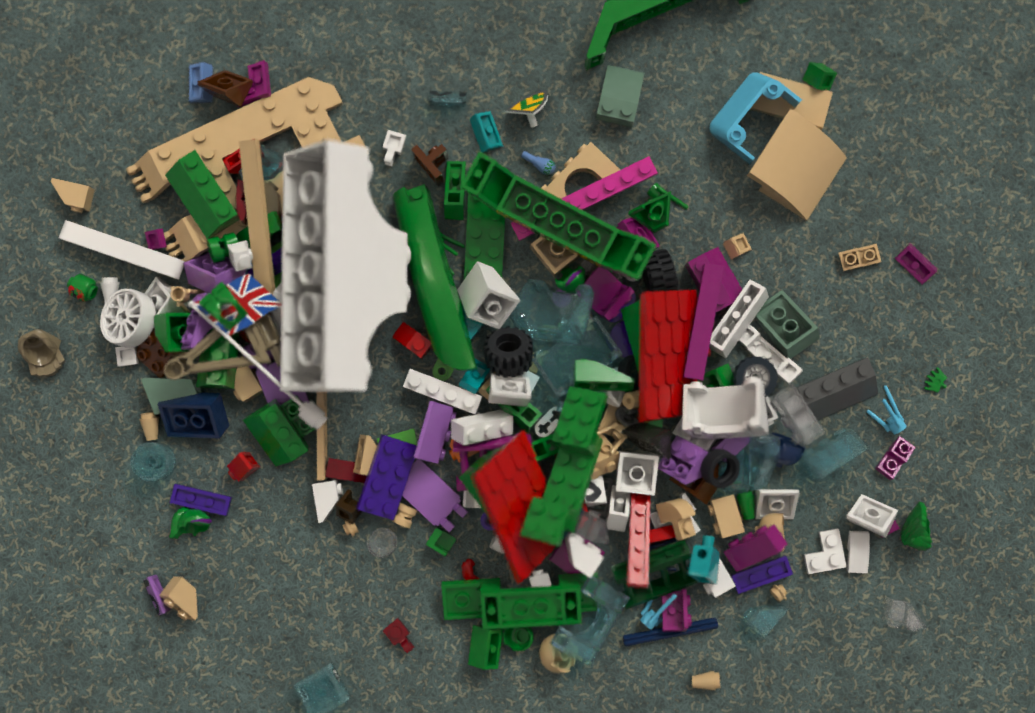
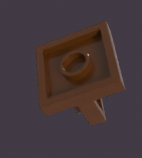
(431, 162)

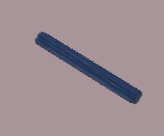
(657, 634)

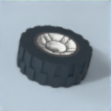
(759, 366)

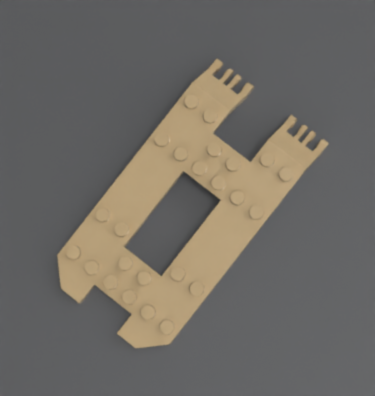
(298, 107)

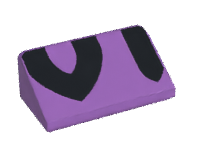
(154, 589)

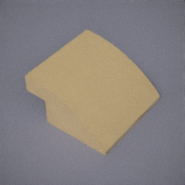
(797, 165)

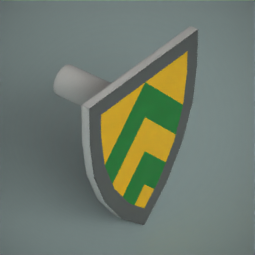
(530, 106)

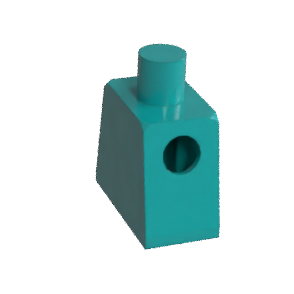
(705, 562)

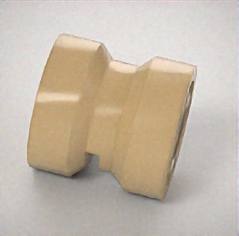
(404, 515)

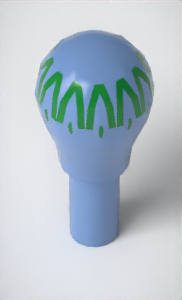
(544, 165)

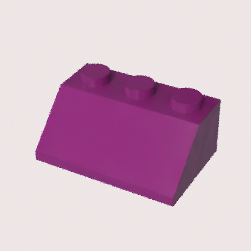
(729, 285)

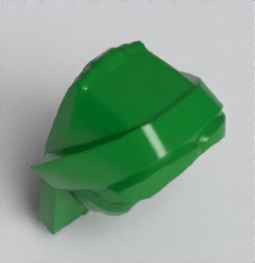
(916, 529)

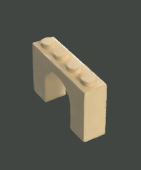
(588, 160)

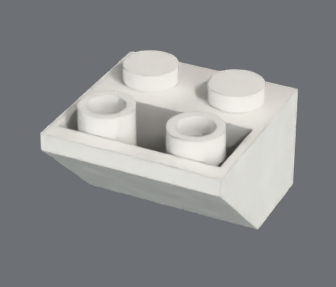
(583, 556)

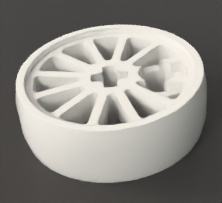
(122, 315)

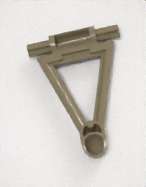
(262, 336)

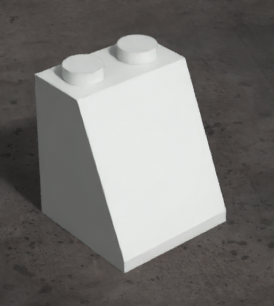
(487, 296)

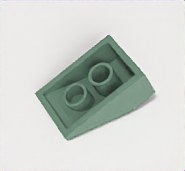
(620, 96)
(787, 325)

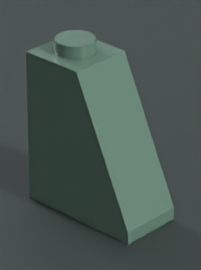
(166, 389)

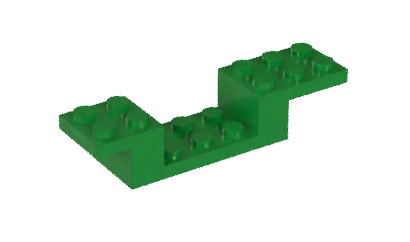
(572, 469)
(517, 606)

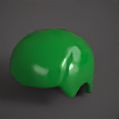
(518, 638)

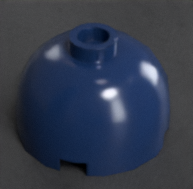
(789, 452)

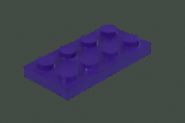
(387, 477)

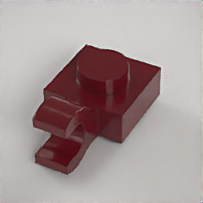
(397, 634)

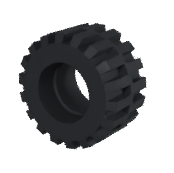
(660, 272)
(508, 351)

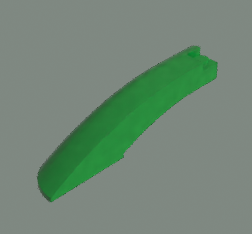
(433, 279)

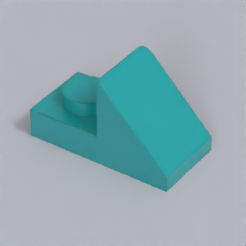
(474, 379)

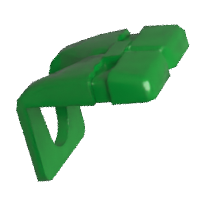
(220, 296)

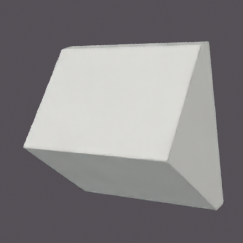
(509, 390)
(776, 501)
(872, 515)

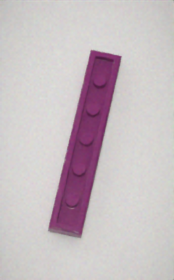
(703, 321)

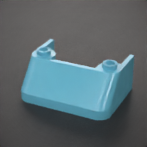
(725, 124)

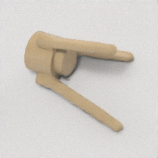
(182, 295)
(616, 434)

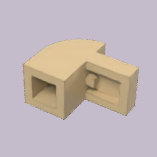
(680, 514)

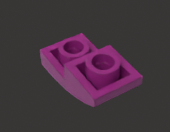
(894, 458)

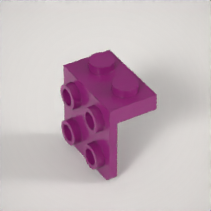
(609, 293)

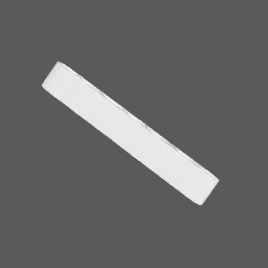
(122, 249)

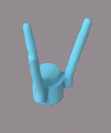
(896, 421)
(652, 618)

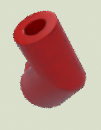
(467, 570)

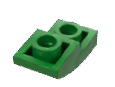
(291, 410)

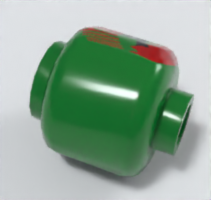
(82, 287)

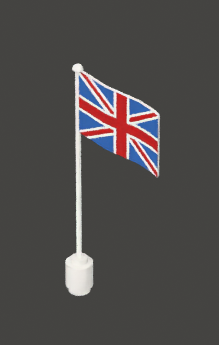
(257, 303)

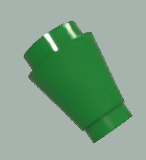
(746, 503)

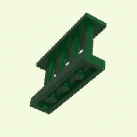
(658, 560)

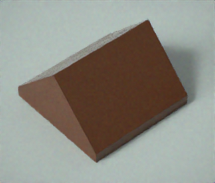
(227, 87)

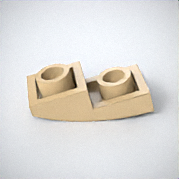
(860, 257)

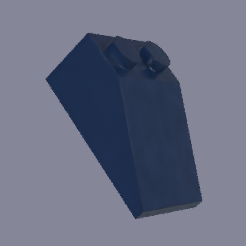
(194, 416)

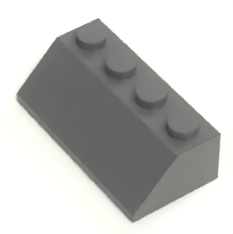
(840, 388)

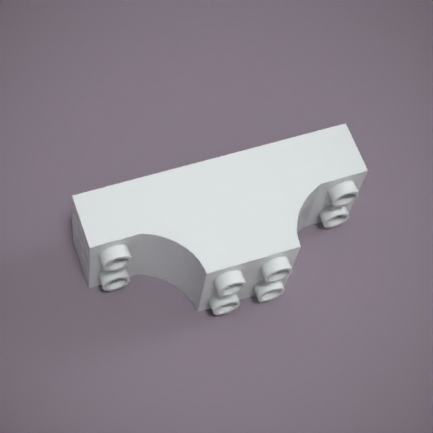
(338, 268)

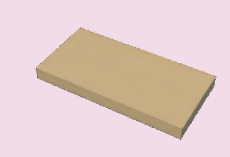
(812, 106)

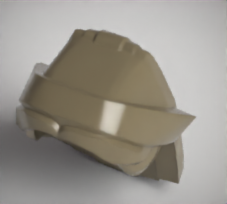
(41, 352)

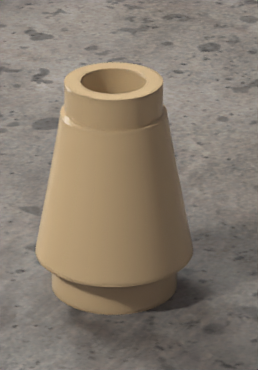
(149, 424)
(707, 681)

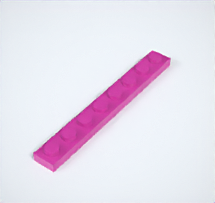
(603, 189)

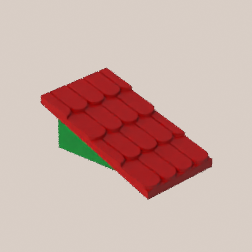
(660, 339)
(504, 488)

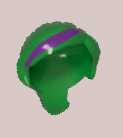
(571, 279)
(189, 521)

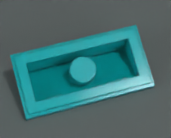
(485, 131)

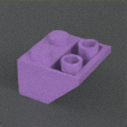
(684, 461)

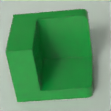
(819, 76)
(441, 541)

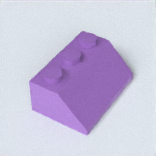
(206, 275)
(435, 432)

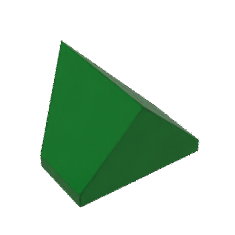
(653, 213)

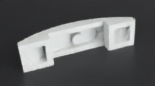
(758, 346)

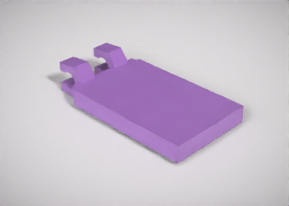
(271, 390)
(432, 495)

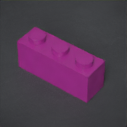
(755, 547)

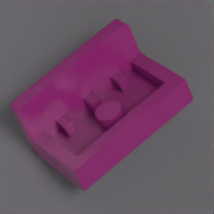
(675, 616)

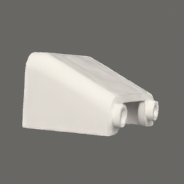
(725, 410)

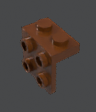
(153, 355)

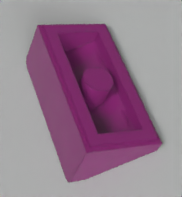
(916, 263)

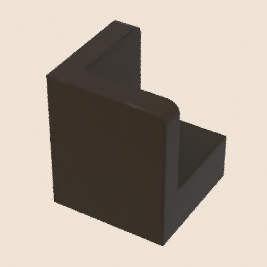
(347, 509)

